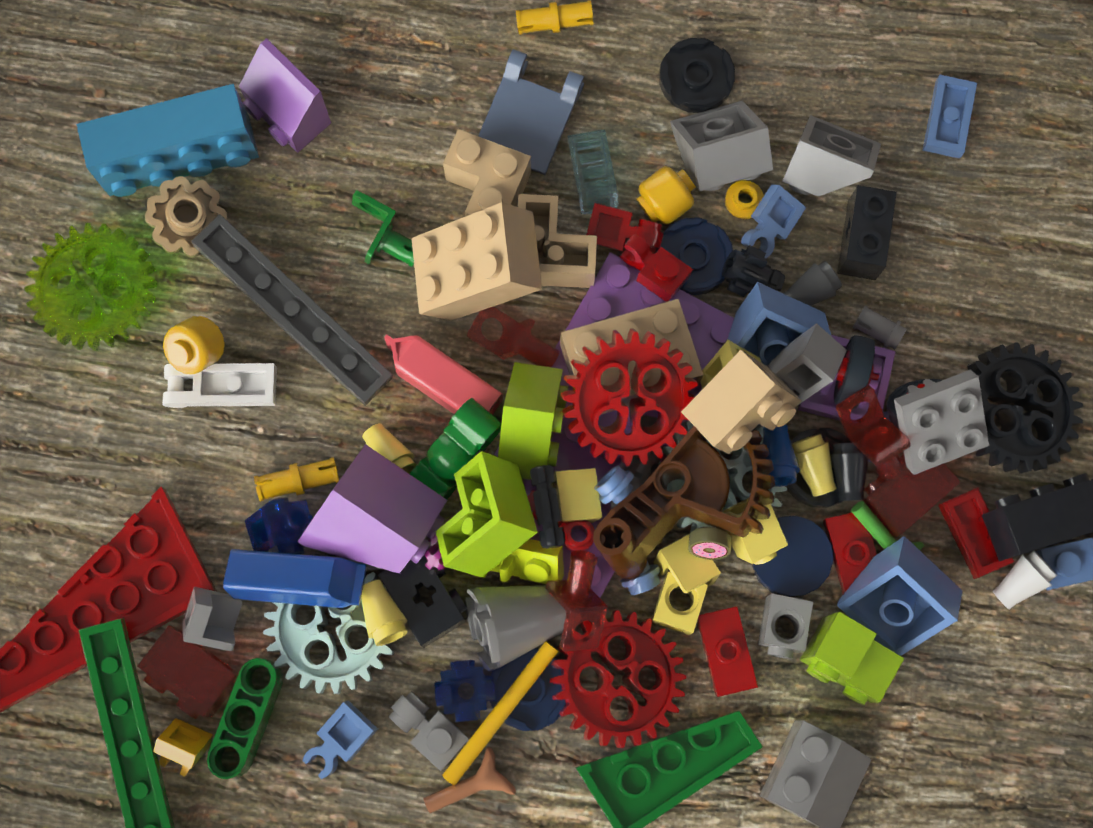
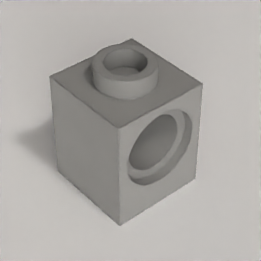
(798, 612)

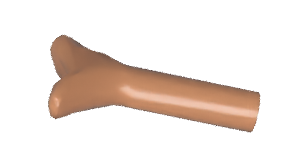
(485, 779)

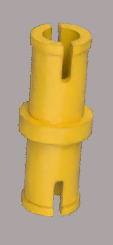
(554, 17)
(296, 479)

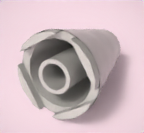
(512, 621)

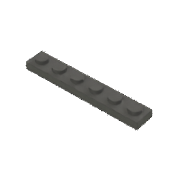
(292, 309)

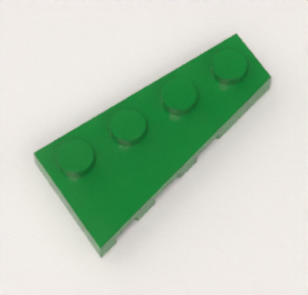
(660, 774)

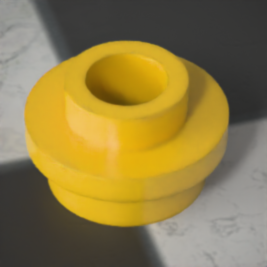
(735, 206)

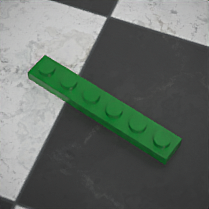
(126, 725)

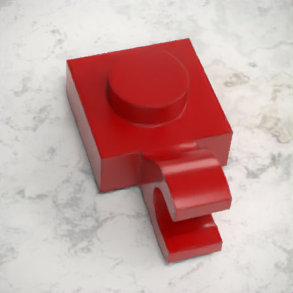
(658, 272)

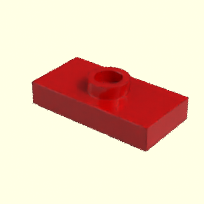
(968, 528)
(851, 547)
(726, 651)

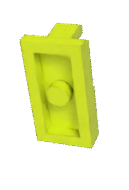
(532, 563)

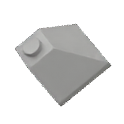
(830, 159)

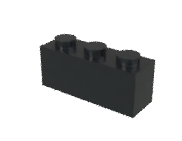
(1042, 519)

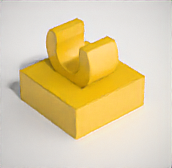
(182, 744)

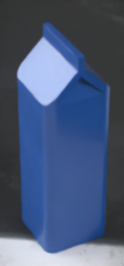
(294, 578)

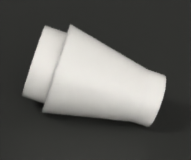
(1024, 580)

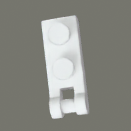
(223, 386)

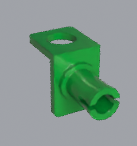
(386, 238)

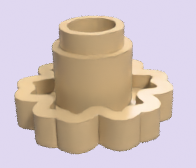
(182, 213)

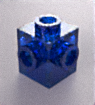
(279, 526)
(448, 690)

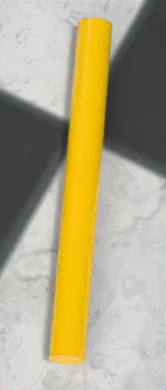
(500, 713)

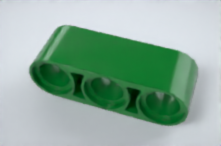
(229, 732)

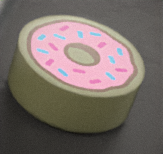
(709, 543)

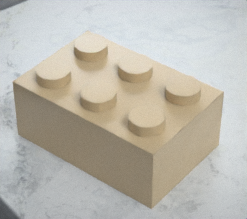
(476, 262)
(663, 320)

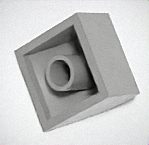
(723, 145)
(815, 776)

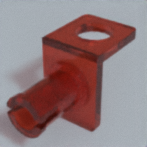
(514, 339)
(874, 433)
(579, 602)

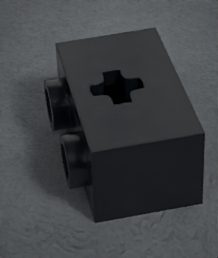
(867, 232)
(425, 622)

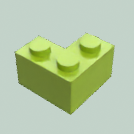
(531, 416)
(493, 516)
(850, 656)

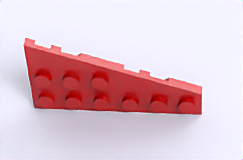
(137, 576)

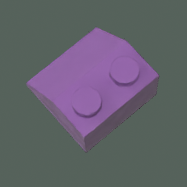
(283, 98)

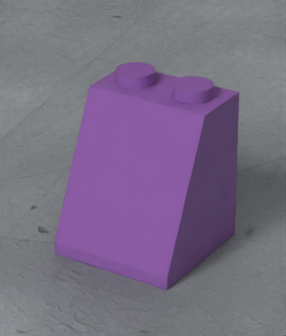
(376, 515)

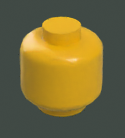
(666, 195)
(193, 345)

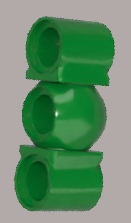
(465, 436)

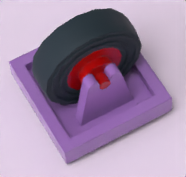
(861, 366)

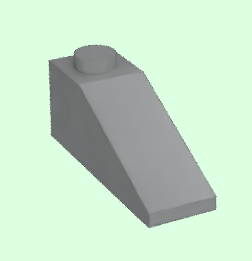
(808, 362)

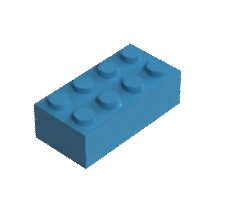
(168, 141)

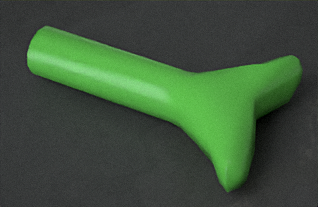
(875, 526)

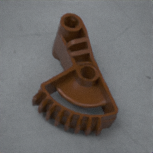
(651, 511)

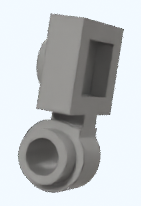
(437, 739)

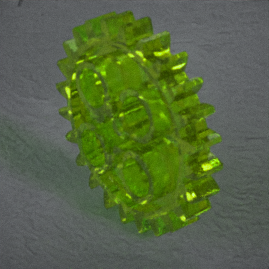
(61, 306)

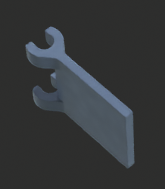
(530, 115)

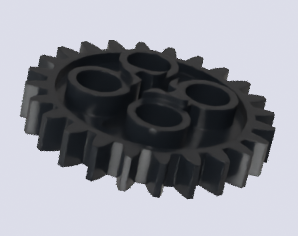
(1023, 374)

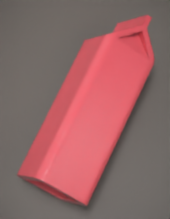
(440, 375)

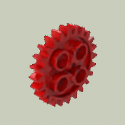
(592, 398)
(593, 707)

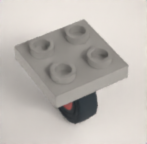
(939, 419)

